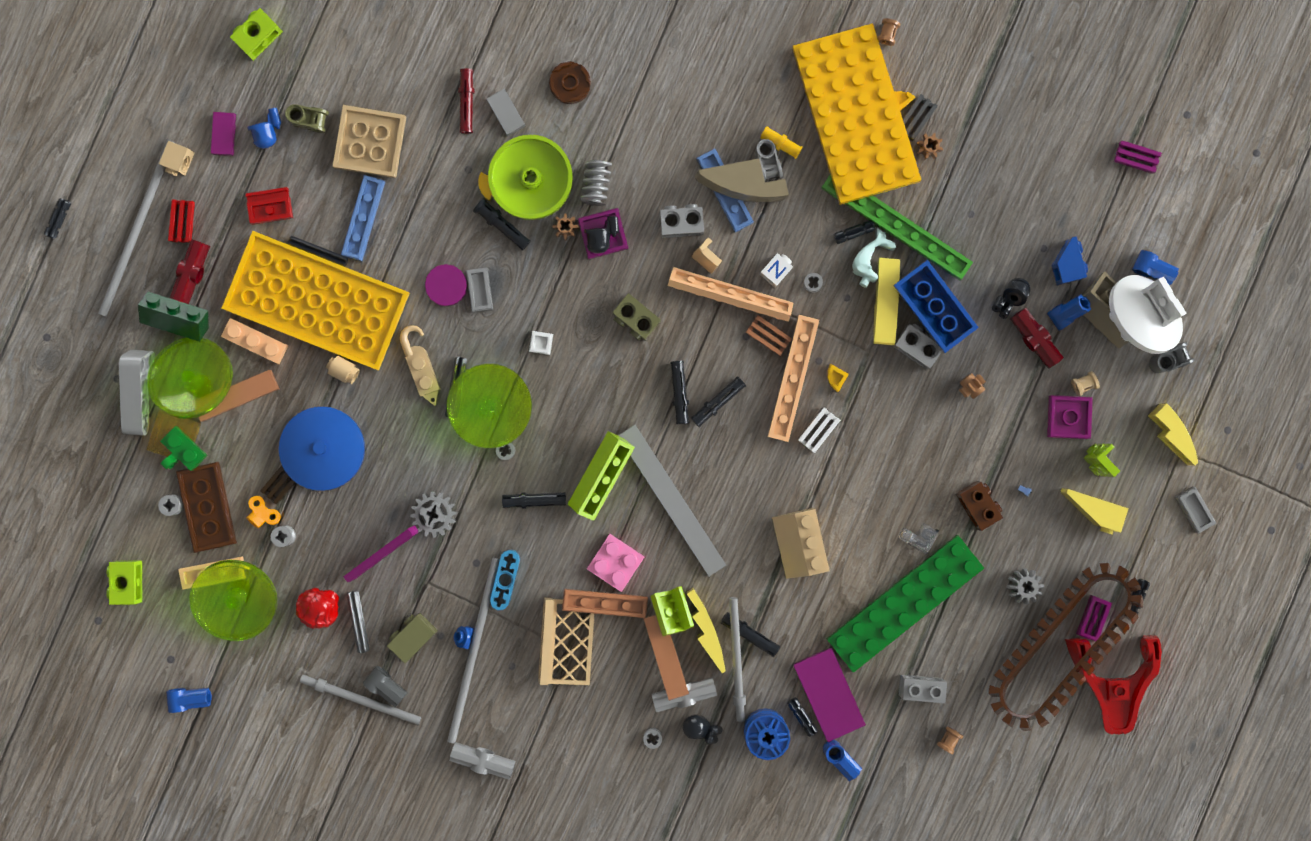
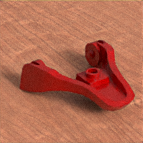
(1120, 697)

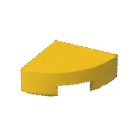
(903, 98)
(484, 186)
(836, 377)

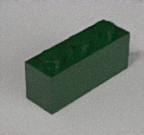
(173, 316)

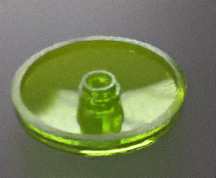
(190, 378)
(489, 405)
(233, 600)

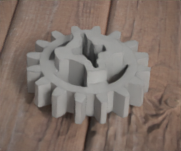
(442, 517)

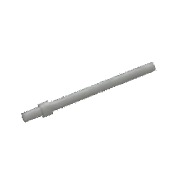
(321, 685)
(739, 698)

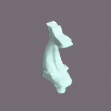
(861, 263)

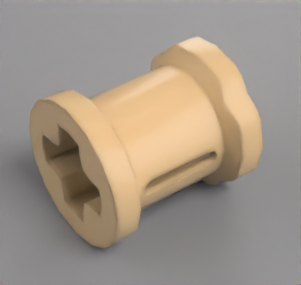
(1085, 383)

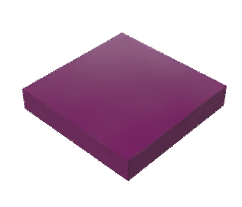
(598, 220)
(1069, 417)

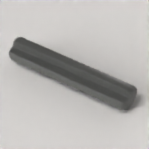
(358, 621)

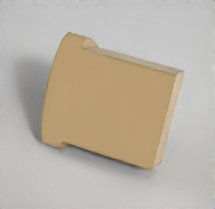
(706, 257)

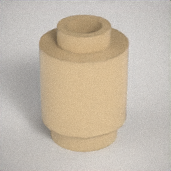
(342, 370)

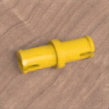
(781, 142)

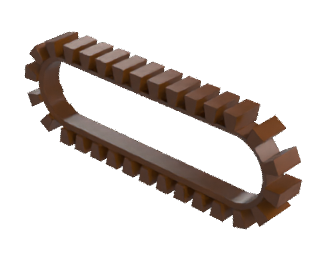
(1135, 600)

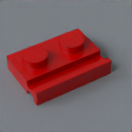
(269, 205)

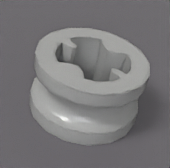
(819, 283)
(508, 456)
(650, 744)

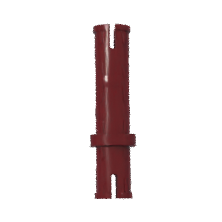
(466, 100)

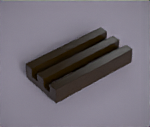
(270, 495)

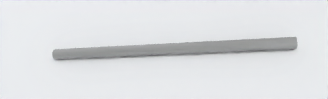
(140, 218)
(473, 651)

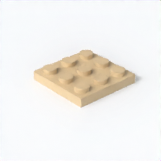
(369, 141)

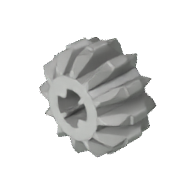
(1030, 580)

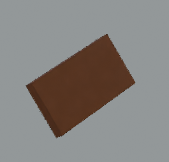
(206, 507)

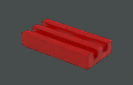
(173, 221)

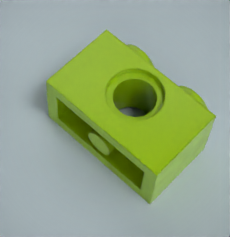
(267, 33)
(132, 572)

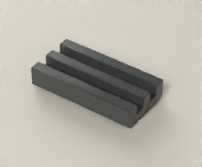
(926, 103)

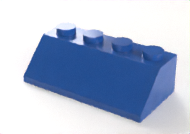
(935, 306)

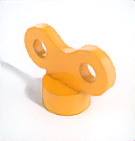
(261, 514)

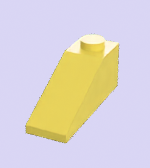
(1097, 511)

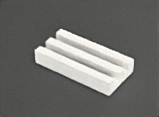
(829, 416)

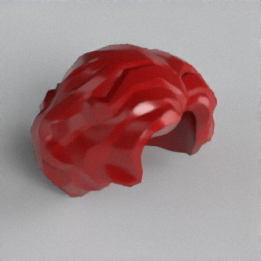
(317, 608)

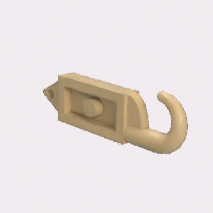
(420, 366)

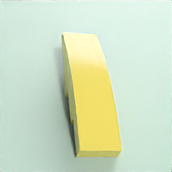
(886, 301)
(708, 637)

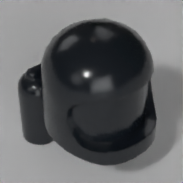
(599, 238)
(1015, 294)
(699, 728)

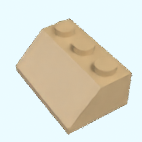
(800, 543)

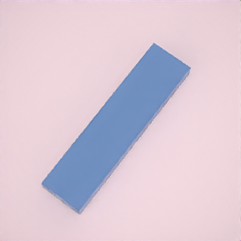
(733, 208)
(363, 218)

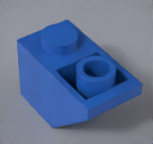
(1069, 263)

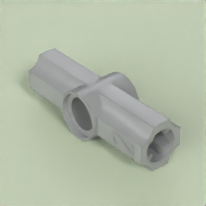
(697, 691)
(482, 760)

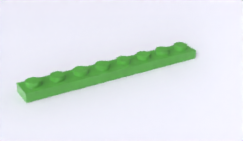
(907, 233)

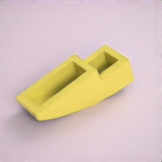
(1174, 433)

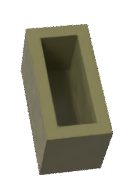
(412, 637)

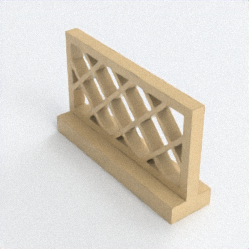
(548, 645)

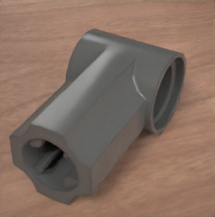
(380, 683)

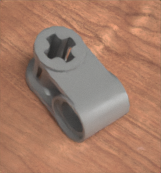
(770, 161)

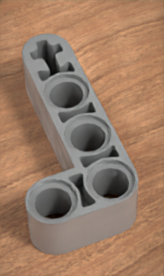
(134, 391)

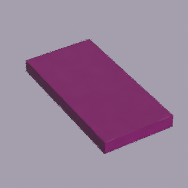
(829, 694)

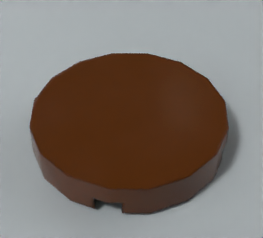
(570, 82)

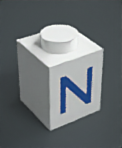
(776, 269)

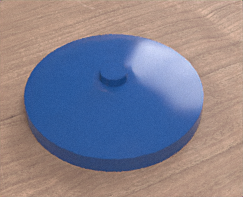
(321, 448)

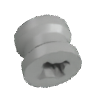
(175, 504)
(288, 535)

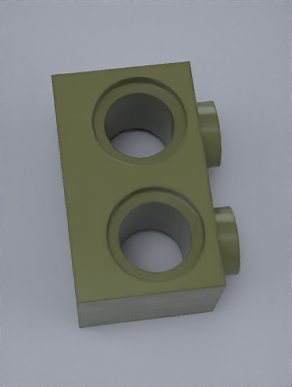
(640, 313)

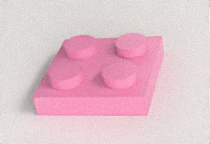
(615, 562)

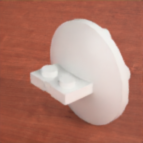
(1146, 313)

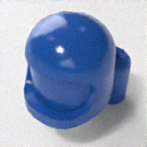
(264, 133)

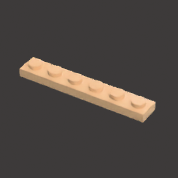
(730, 294)
(793, 378)

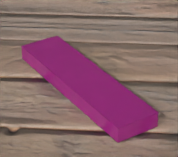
(381, 554)

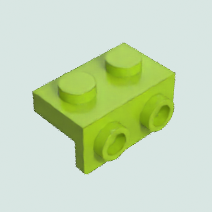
(1099, 462)
(672, 611)

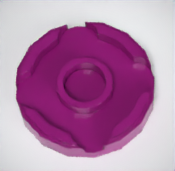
(446, 285)

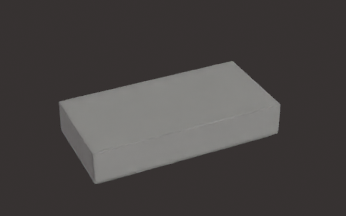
(506, 112)
(479, 289)
(1195, 510)

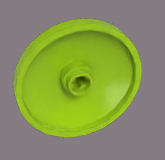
(530, 177)

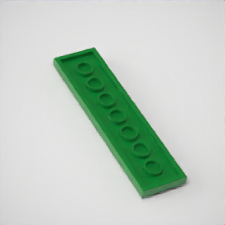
(905, 603)

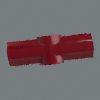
(190, 271)
(1036, 338)

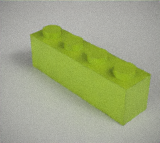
(601, 475)

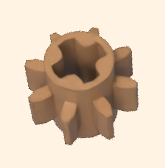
(930, 151)
(566, 221)
(972, 385)

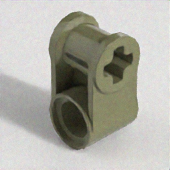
(311, 117)

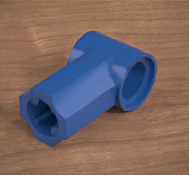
(1150, 266)
(1067, 313)
(182, 699)
(842, 760)

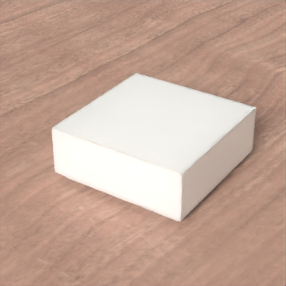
(541, 342)

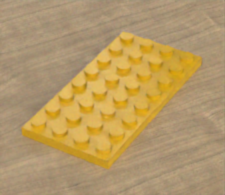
(856, 114)
(315, 300)

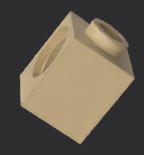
(176, 159)

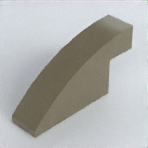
(743, 182)

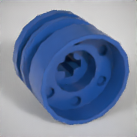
(766, 721)

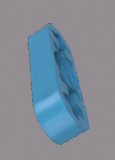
(506, 596)

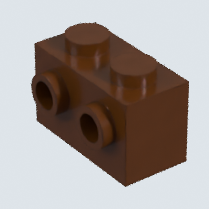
(979, 505)

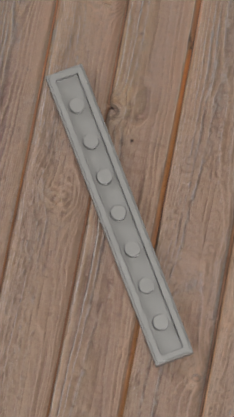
(673, 502)

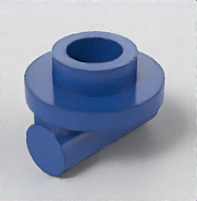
(463, 637)

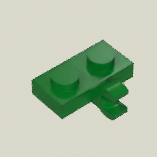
(182, 449)

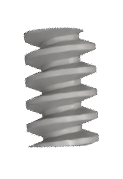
(595, 181)

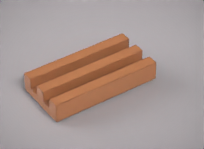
(767, 334)

